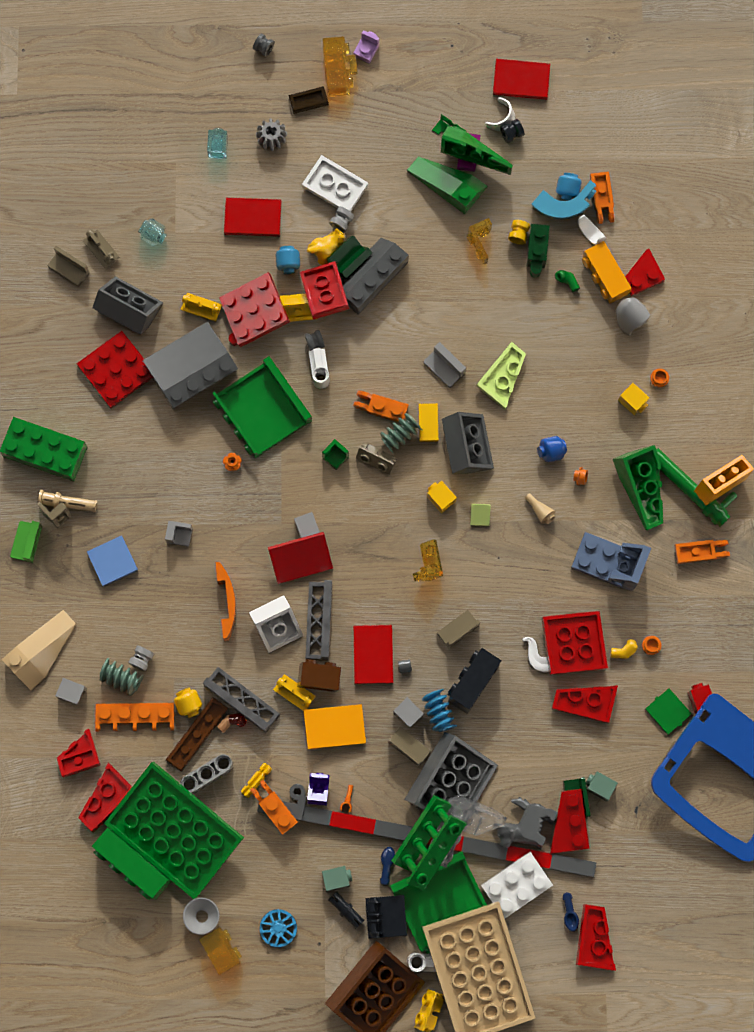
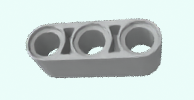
(212, 765)

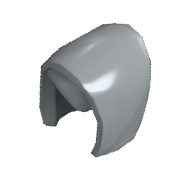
(631, 315)

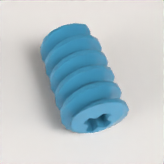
(438, 711)

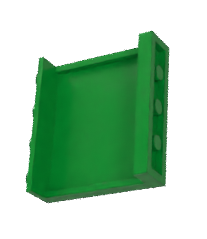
(262, 408)
(446, 895)

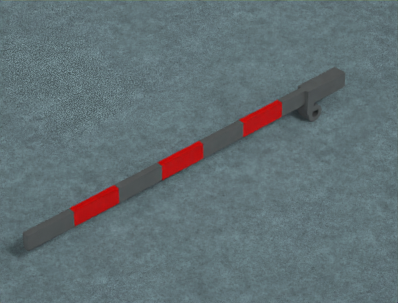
(400, 832)

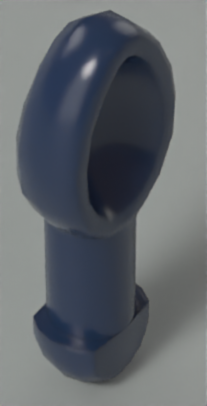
(386, 857)
(571, 918)

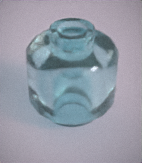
(152, 232)

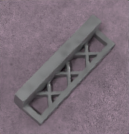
(326, 619)
(237, 705)

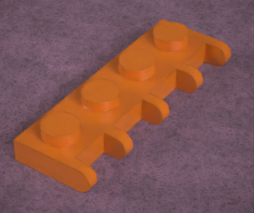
(135, 714)

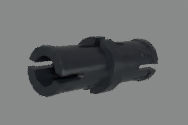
(346, 910)

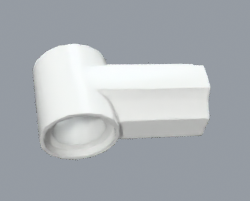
(319, 367)
(426, 963)

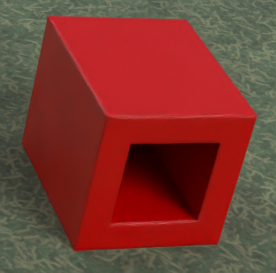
(698, 695)

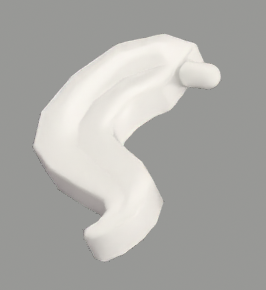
(537, 662)

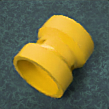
(519, 231)

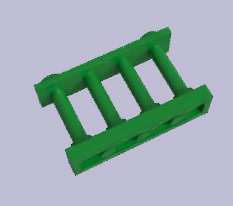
(419, 836)

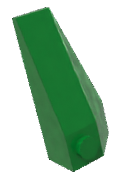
(464, 146)
(451, 184)
(641, 479)

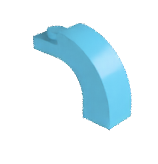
(564, 209)

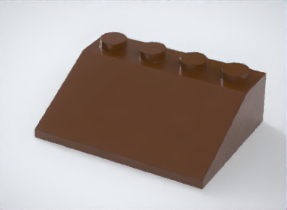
(375, 991)

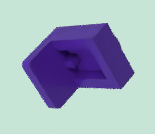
(318, 789)

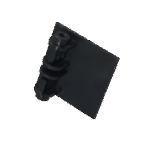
(386, 916)

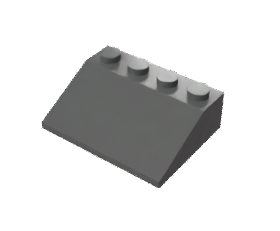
(190, 365)
(451, 771)

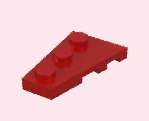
(590, 703)
(106, 797)
(570, 825)
(594, 942)

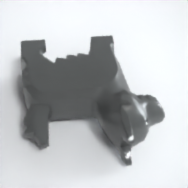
(529, 827)

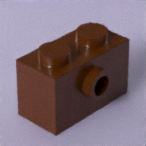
(319, 676)

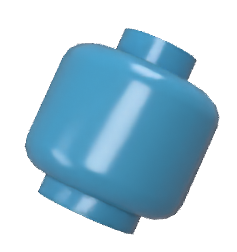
(568, 186)
(287, 259)

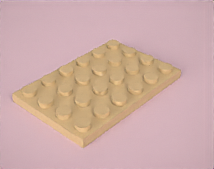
(479, 971)

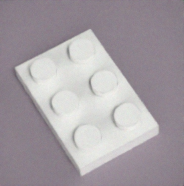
(334, 184)
(517, 884)

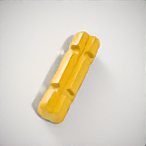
(254, 782)

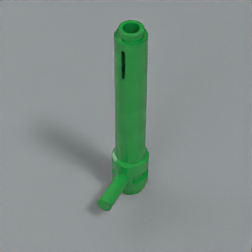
(714, 510)

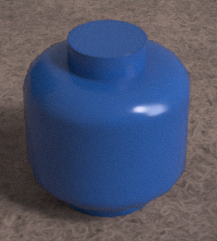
(552, 449)

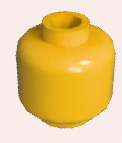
(188, 702)

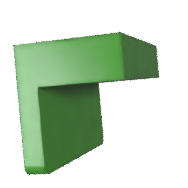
(26, 541)

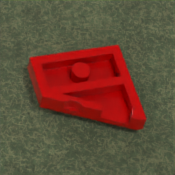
(644, 274)

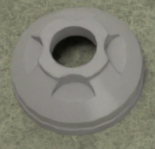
(191, 911)

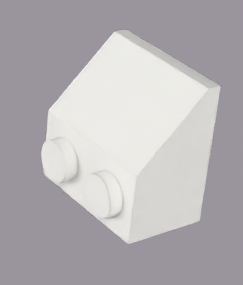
(276, 624)

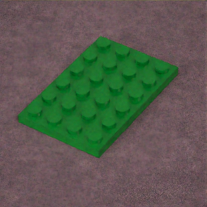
(174, 830)

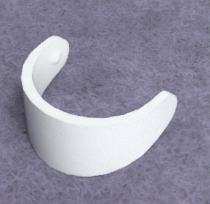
(510, 117)
(590, 231)

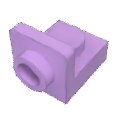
(367, 46)

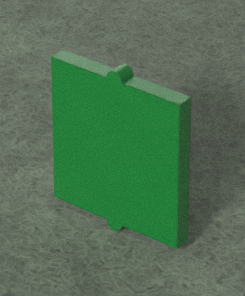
(668, 711)

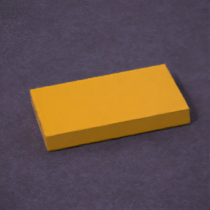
(334, 726)

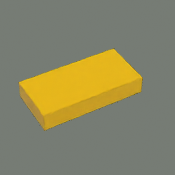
(428, 422)

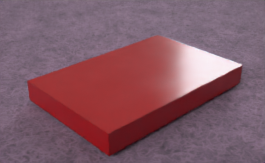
(521, 79)
(252, 217)
(324, 290)
(300, 557)
(373, 654)

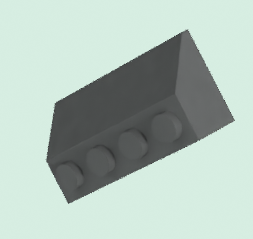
(374, 274)

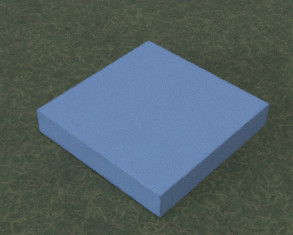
(112, 561)

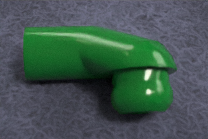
(567, 278)

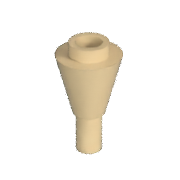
(543, 512)

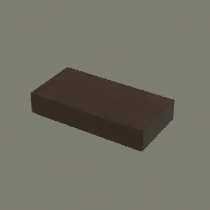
(308, 100)

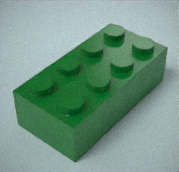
(43, 449)
(132, 864)

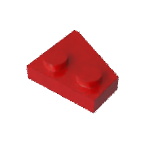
(79, 756)

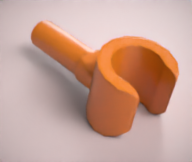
(348, 798)

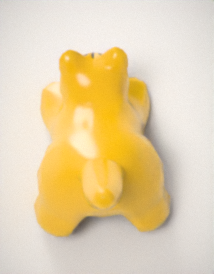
(326, 246)

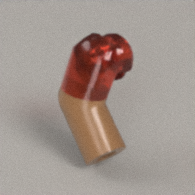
(232, 719)

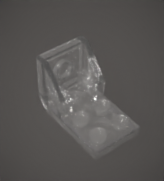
(476, 815)

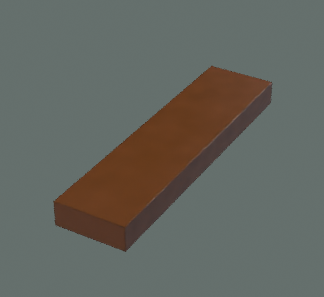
(197, 734)

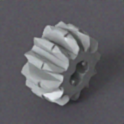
(266, 138)

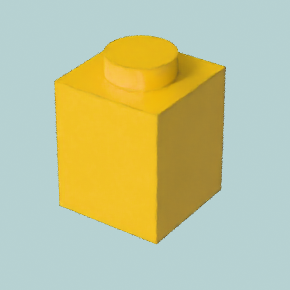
(634, 399)
(441, 496)

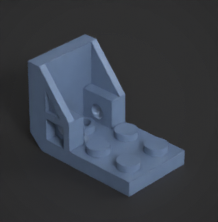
(610, 561)

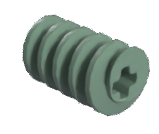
(400, 432)
(120, 678)

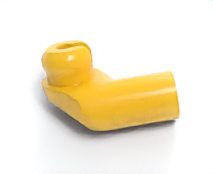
(626, 652)

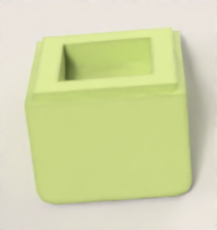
(480, 514)

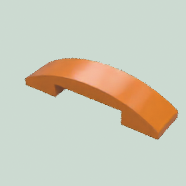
(227, 624)

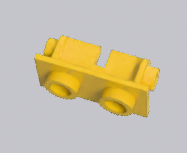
(201, 306)
(298, 696)
(431, 1002)

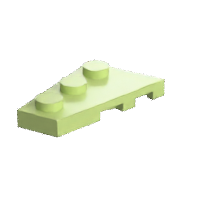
(501, 376)

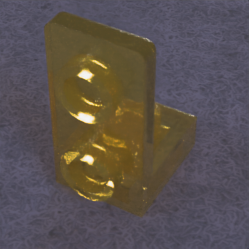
(479, 229)
(432, 564)

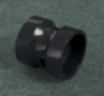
(512, 130)

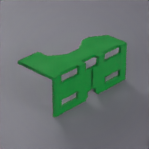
(441, 126)

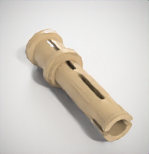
(55, 499)

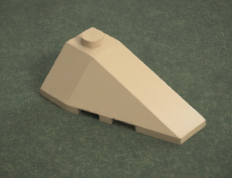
(37, 653)

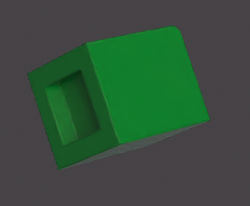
(335, 454)

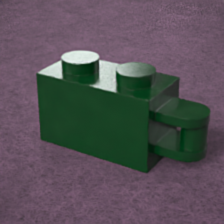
(537, 248)

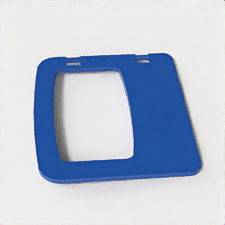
(730, 735)

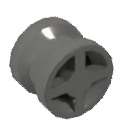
(263, 45)
(314, 340)

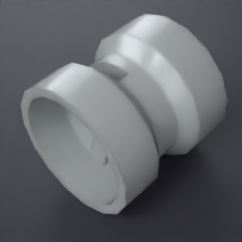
(341, 219)
(143, 654)

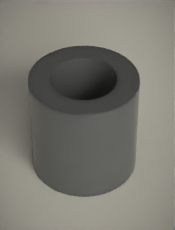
(404, 666)

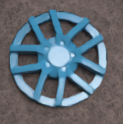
(278, 928)

